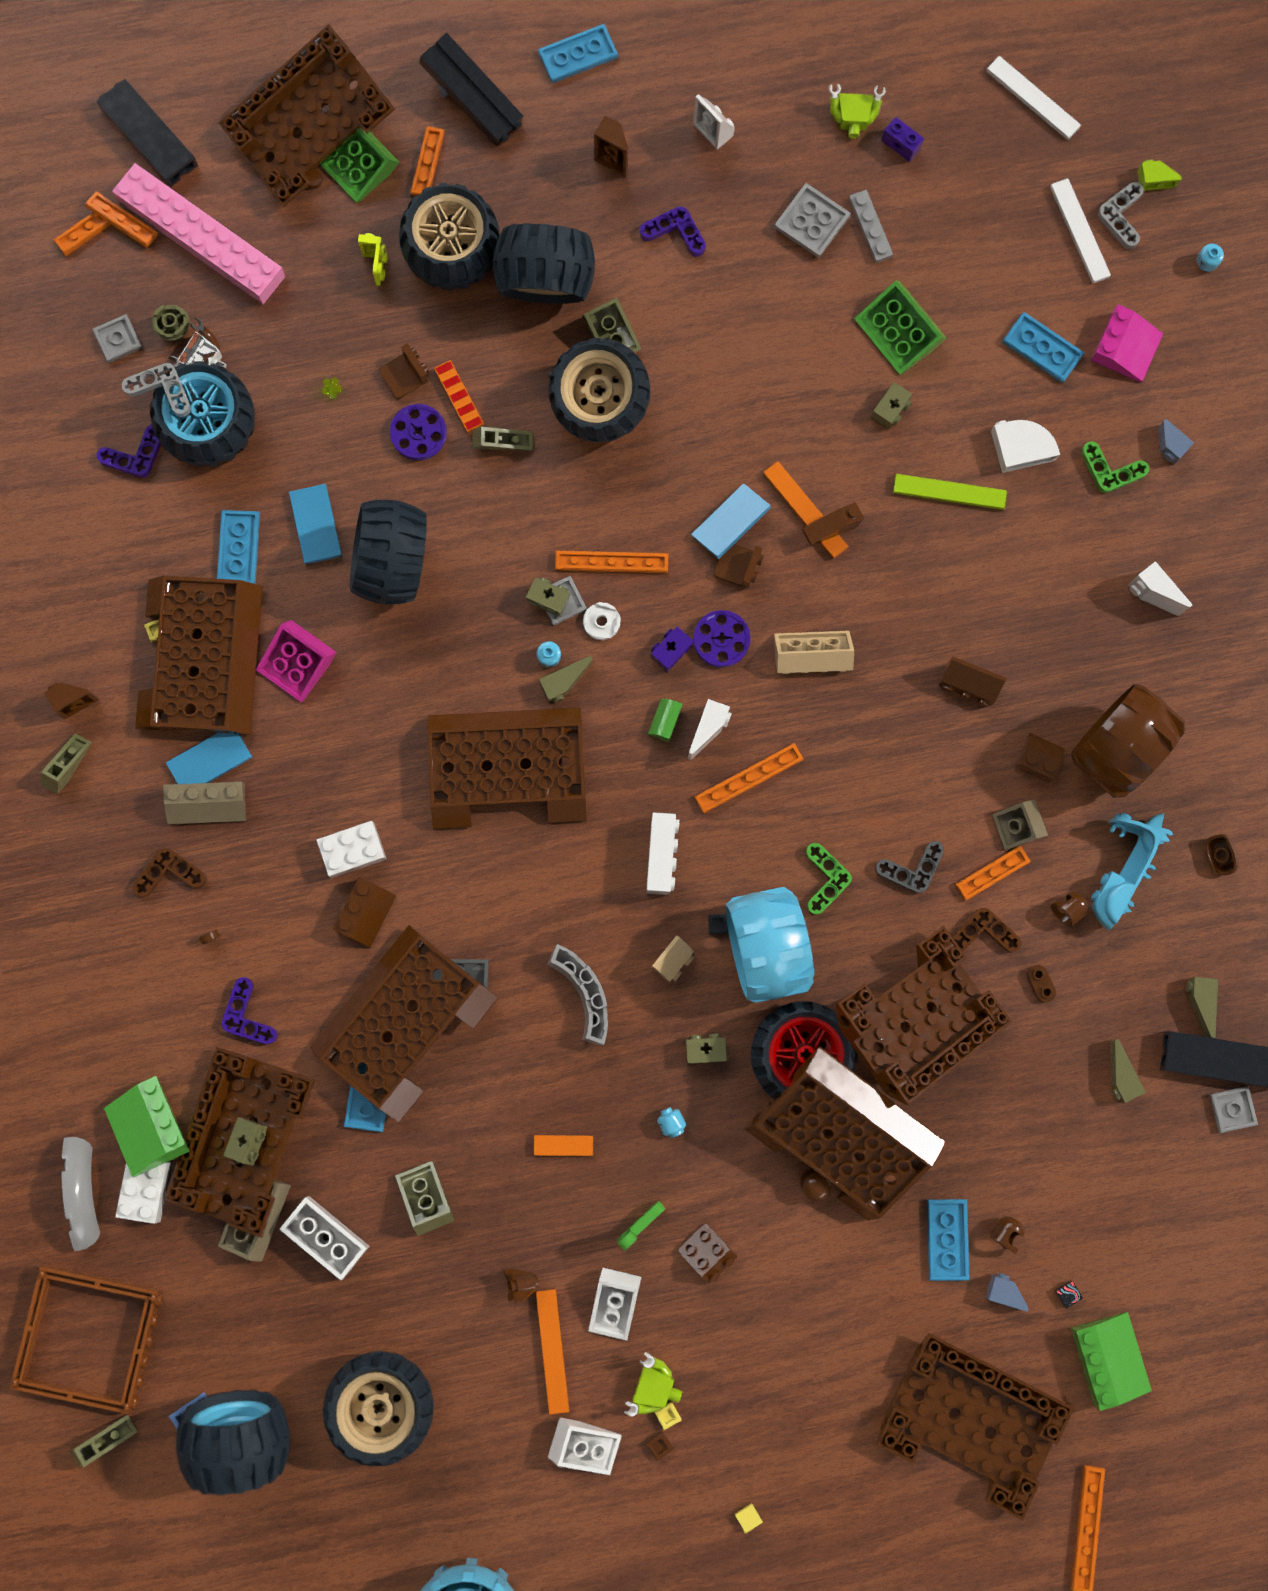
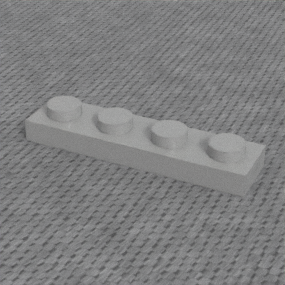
(870, 226)

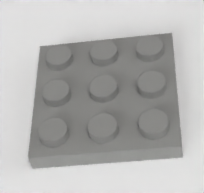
(812, 220)

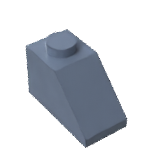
(1172, 442)
(1005, 1292)

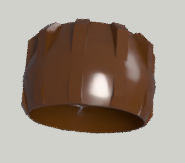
(1128, 741)

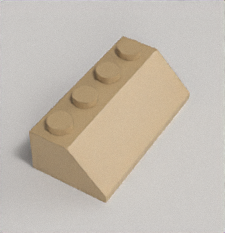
(813, 652)

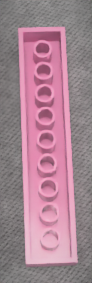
(199, 233)

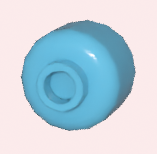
(1210, 257)
(548, 654)
(671, 1122)

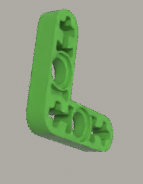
(1106, 474)
(832, 875)
(631, 1233)

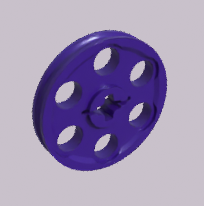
(417, 440)
(717, 647)

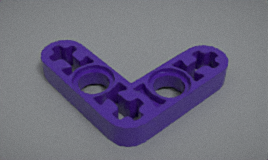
(680, 225)
(134, 461)
(239, 1015)

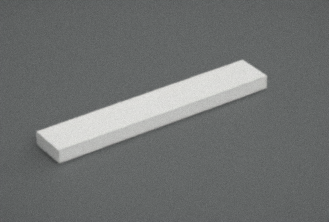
(1033, 98)
(1080, 231)

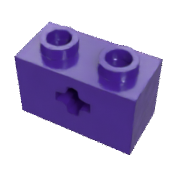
(902, 139)
(666, 658)

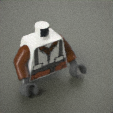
(201, 347)

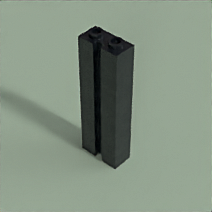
(471, 89)
(147, 132)
(1215, 1058)

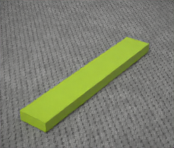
(950, 491)

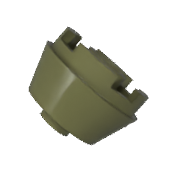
(170, 322)

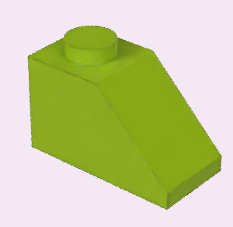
(1157, 175)

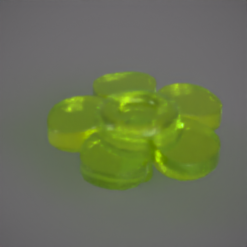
(331, 387)

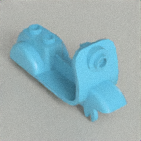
(1116, 889)

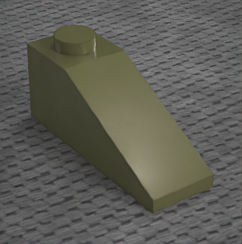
(502, 439)
(562, 681)
(64, 764)
(1203, 998)
(1123, 1076)
(103, 1442)

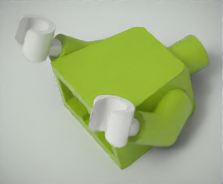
(854, 110)
(653, 1388)

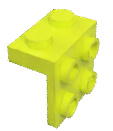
(373, 247)

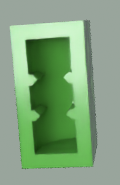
(665, 719)

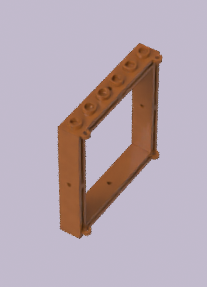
(138, 1361)

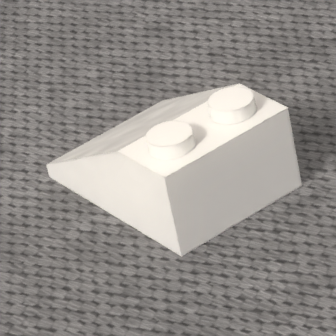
(711, 122)
(1159, 590)
(711, 724)
(614, 1304)
(584, 1446)

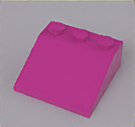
(1127, 344)
(295, 660)

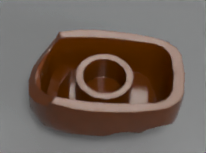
(1221, 854)

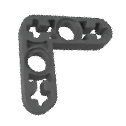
(913, 876)

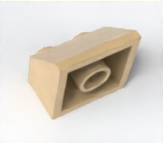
(673, 958)

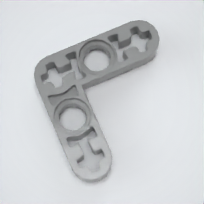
(1116, 210)
(166, 382)

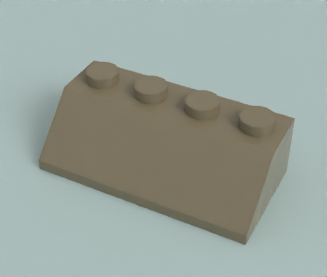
(205, 802)
(249, 1245)

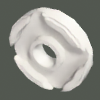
(601, 610)

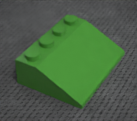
(360, 164)
(900, 327)
(146, 1127)
(1111, 1361)

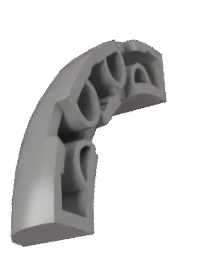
(588, 989)
(78, 1193)

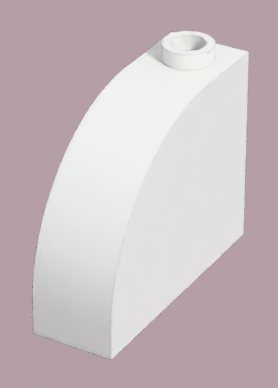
(1023, 444)

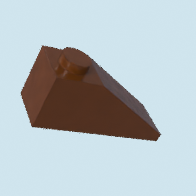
(834, 524)

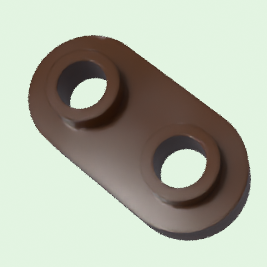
(1039, 984)

